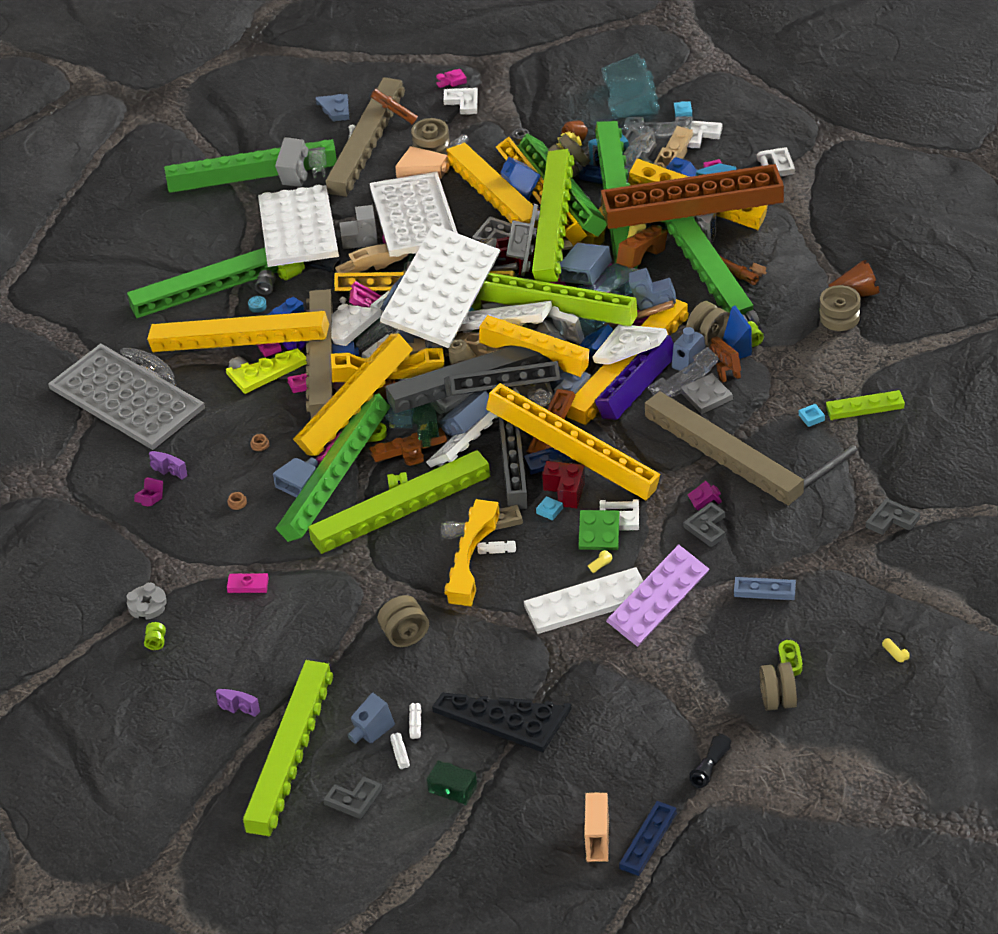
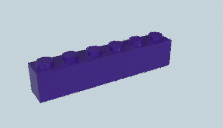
(634, 380)

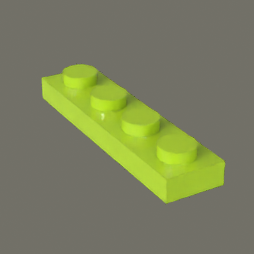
(865, 405)

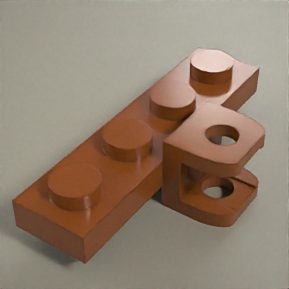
(728, 357)
(559, 406)
(409, 447)

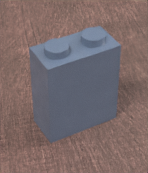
(585, 263)
(465, 414)

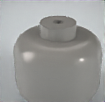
(236, 362)

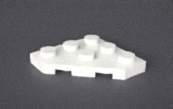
(350, 322)
(627, 342)

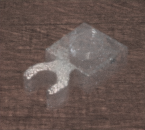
(317, 160)

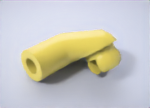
(636, 228)
(604, 559)
(898, 655)

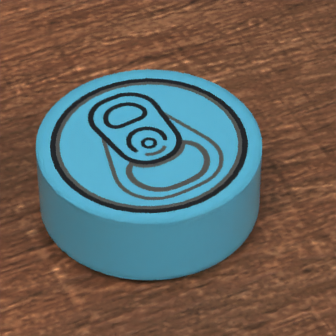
(257, 304)

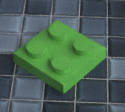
(599, 530)

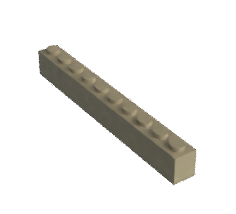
(363, 140)
(319, 356)
(724, 448)

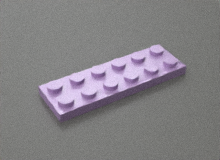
(657, 595)

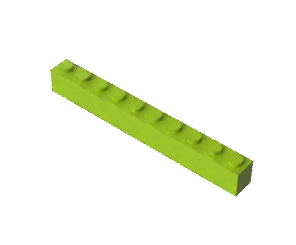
(553, 216)
(570, 300)
(399, 501)
(287, 748)

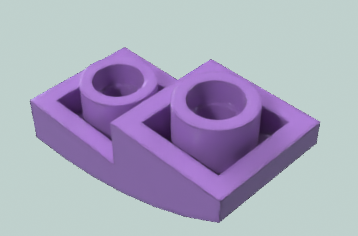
(167, 463)
(234, 700)

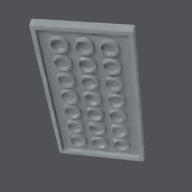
(127, 396)

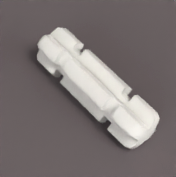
(496, 547)
(415, 721)
(399, 750)

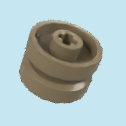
(431, 135)
(575, 150)
(839, 308)
(708, 321)
(403, 621)
(778, 686)

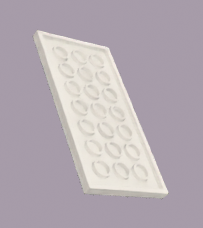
(409, 209)
(297, 225)
(440, 286)

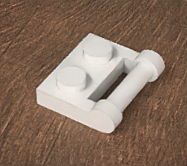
(779, 157)
(567, 325)
(628, 519)

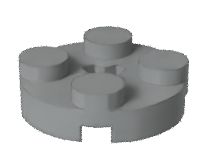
(150, 593)

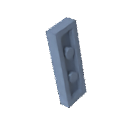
(764, 588)

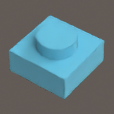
(682, 109)
(811, 415)
(549, 508)

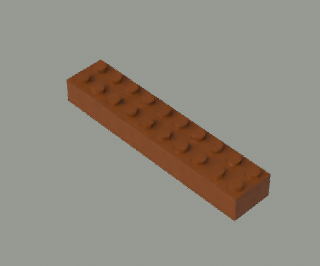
(692, 196)

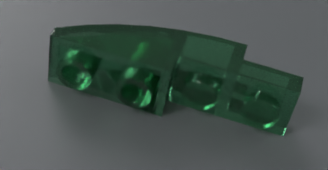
(427, 423)

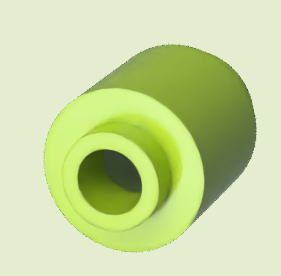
(290, 270)

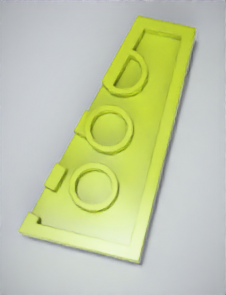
(266, 370)

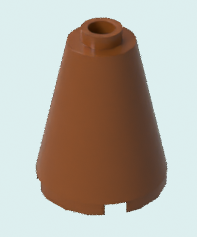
(859, 278)

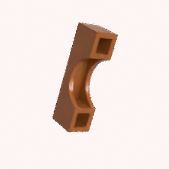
(633, 248)

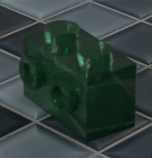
(452, 782)

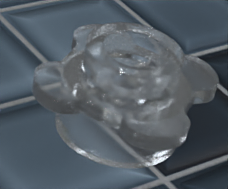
(541, 397)

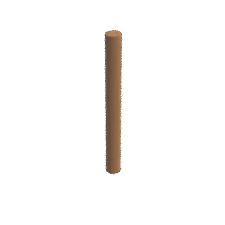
(650, 311)

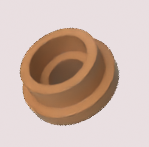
(758, 269)
(259, 442)
(237, 501)

